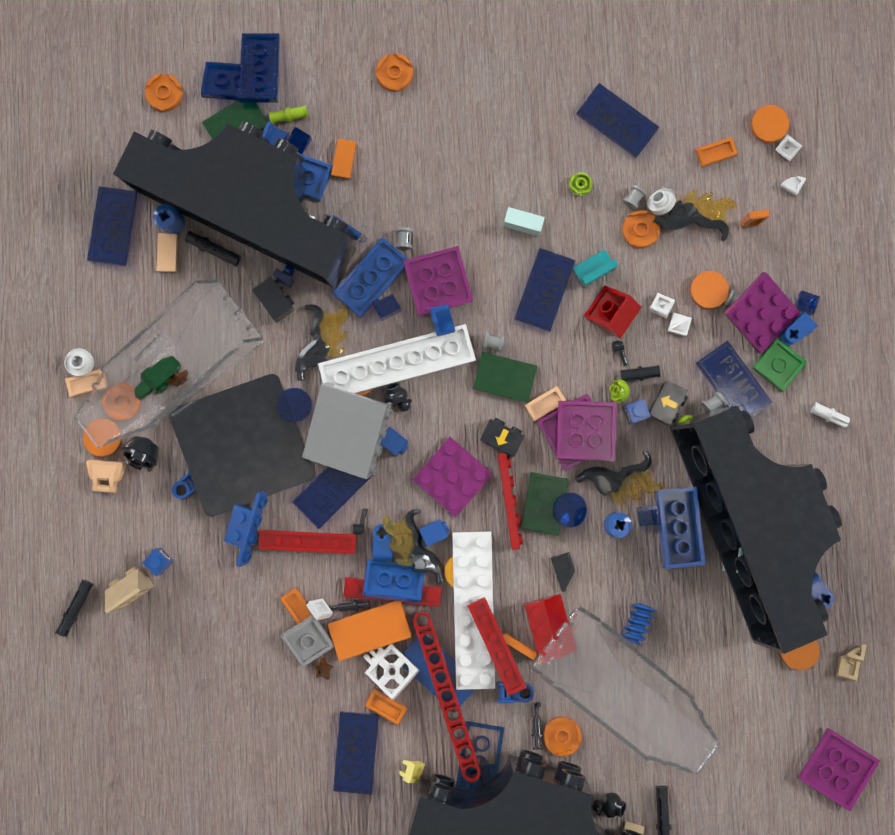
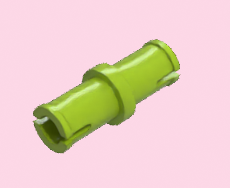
(288, 114)

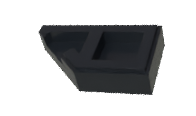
(564, 569)

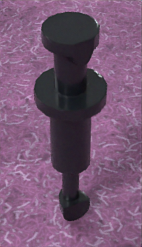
(351, 606)
(537, 727)

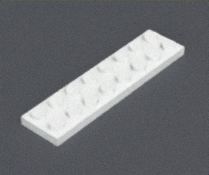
(399, 361)
(471, 582)

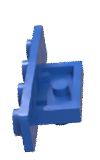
(244, 525)

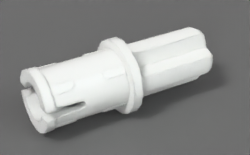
(830, 415)

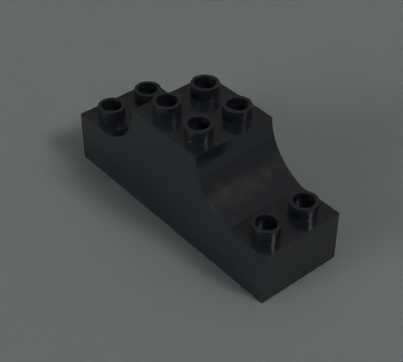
(244, 192)
(768, 512)
(520, 801)

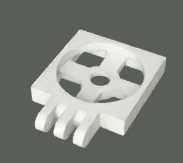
(379, 659)

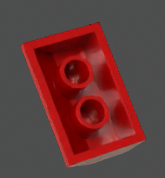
(545, 619)

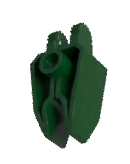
(156, 378)

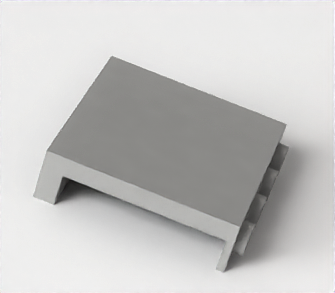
(347, 431)

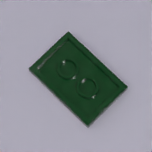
(234, 115)
(505, 377)
(540, 501)

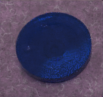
(294, 405)
(570, 509)

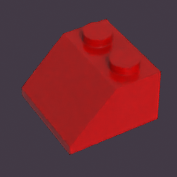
(613, 311)

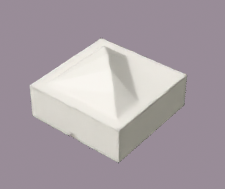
(788, 147)
(662, 305)
(679, 324)
(319, 609)

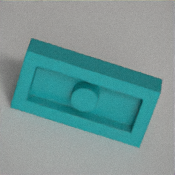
(594, 268)

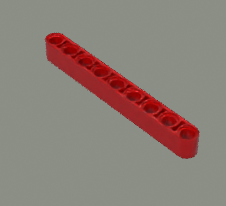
(447, 705)

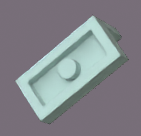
(523, 221)

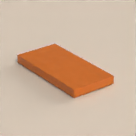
(370, 630)

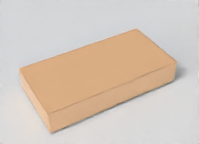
(167, 252)
(81, 385)
(544, 404)

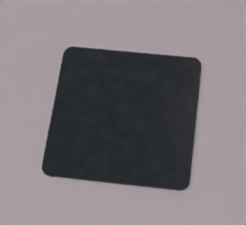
(240, 445)

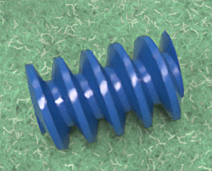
(169, 219)
(624, 526)
(638, 623)

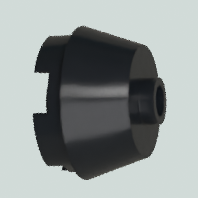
(140, 453)

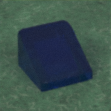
(300, 139)

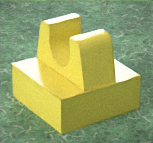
(413, 771)

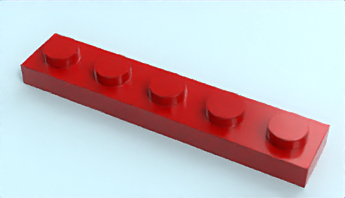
(510, 501)
(307, 541)
(354, 589)
(496, 646)

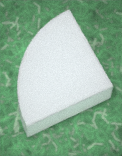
(793, 184)

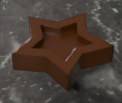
(178, 378)
(322, 668)

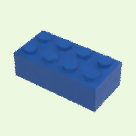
(680, 528)

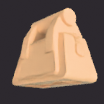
(107, 471)

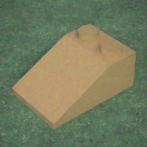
(127, 590)

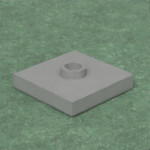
(307, 640)

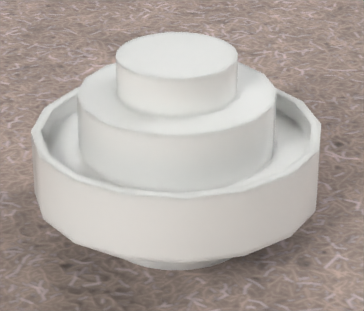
(661, 201)
(79, 362)

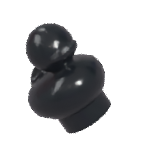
(397, 395)
(612, 807)

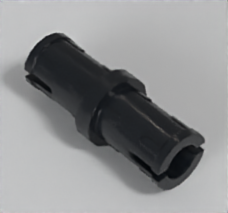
(640, 373)

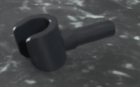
(619, 346)
(359, 528)

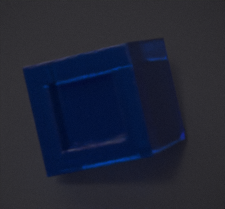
(386, 307)
(648, 515)

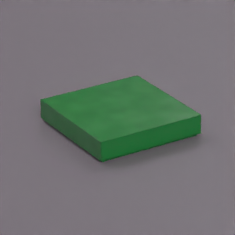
(779, 365)

